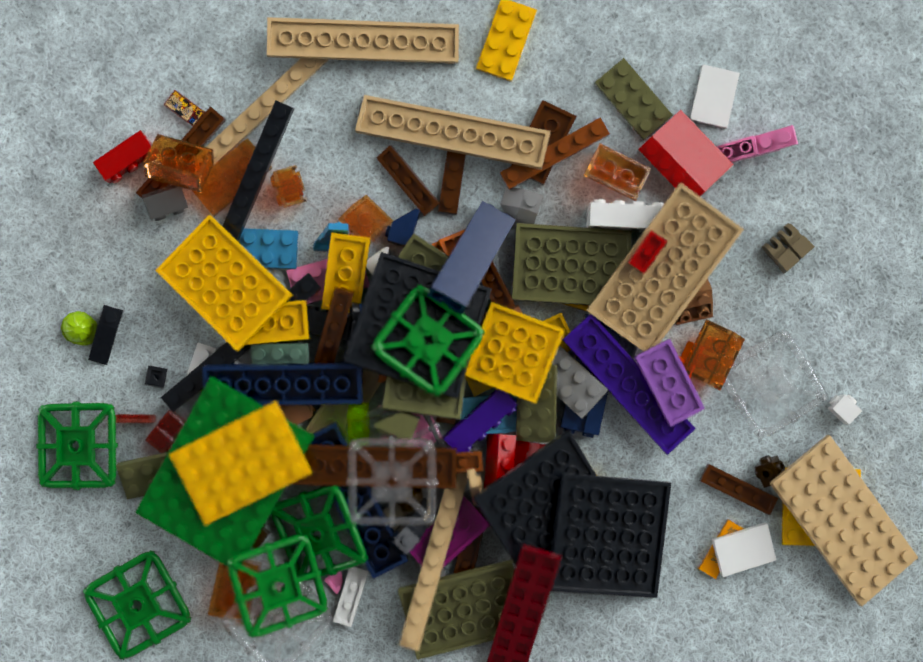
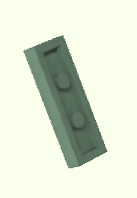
(279, 353)

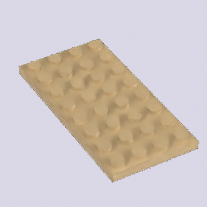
(649, 304)
(844, 520)

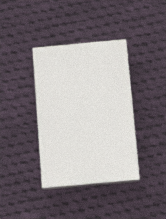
(714, 96)
(744, 549)

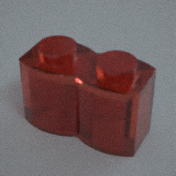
(166, 432)

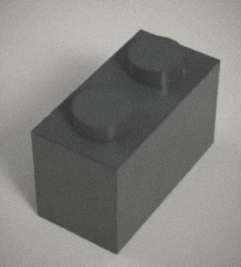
(164, 202)

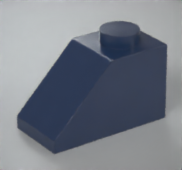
(402, 228)

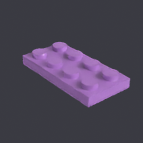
(669, 382)

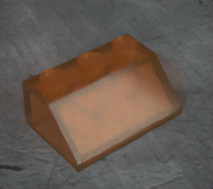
(617, 172)
(713, 355)

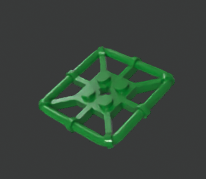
(427, 353)
(85, 436)
(323, 523)
(267, 578)
(149, 606)

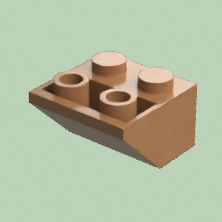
(699, 307)

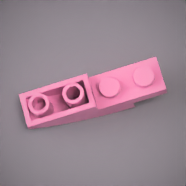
(760, 144)

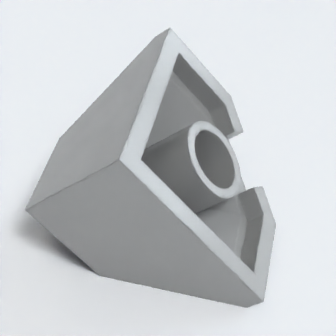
(521, 205)

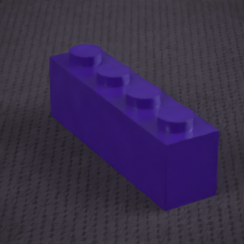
(480, 420)

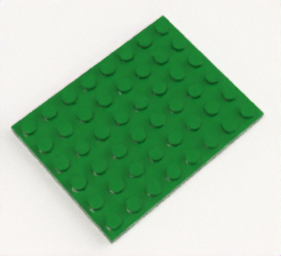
(169, 503)

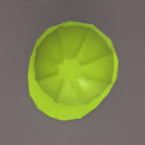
(79, 328)

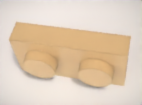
(474, 483)

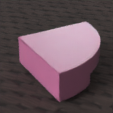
(334, 582)

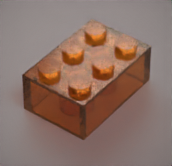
(178, 163)
(223, 594)

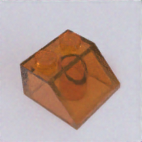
(366, 219)

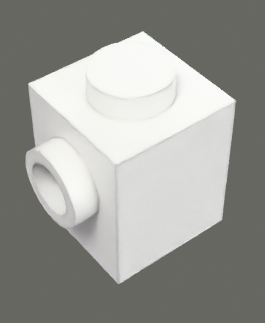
(844, 408)

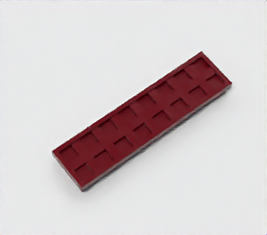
(524, 605)

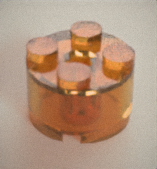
(289, 186)

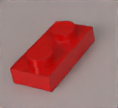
(647, 251)

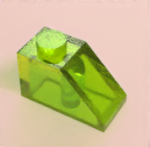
(358, 421)

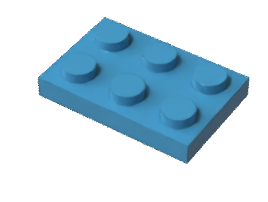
(272, 247)

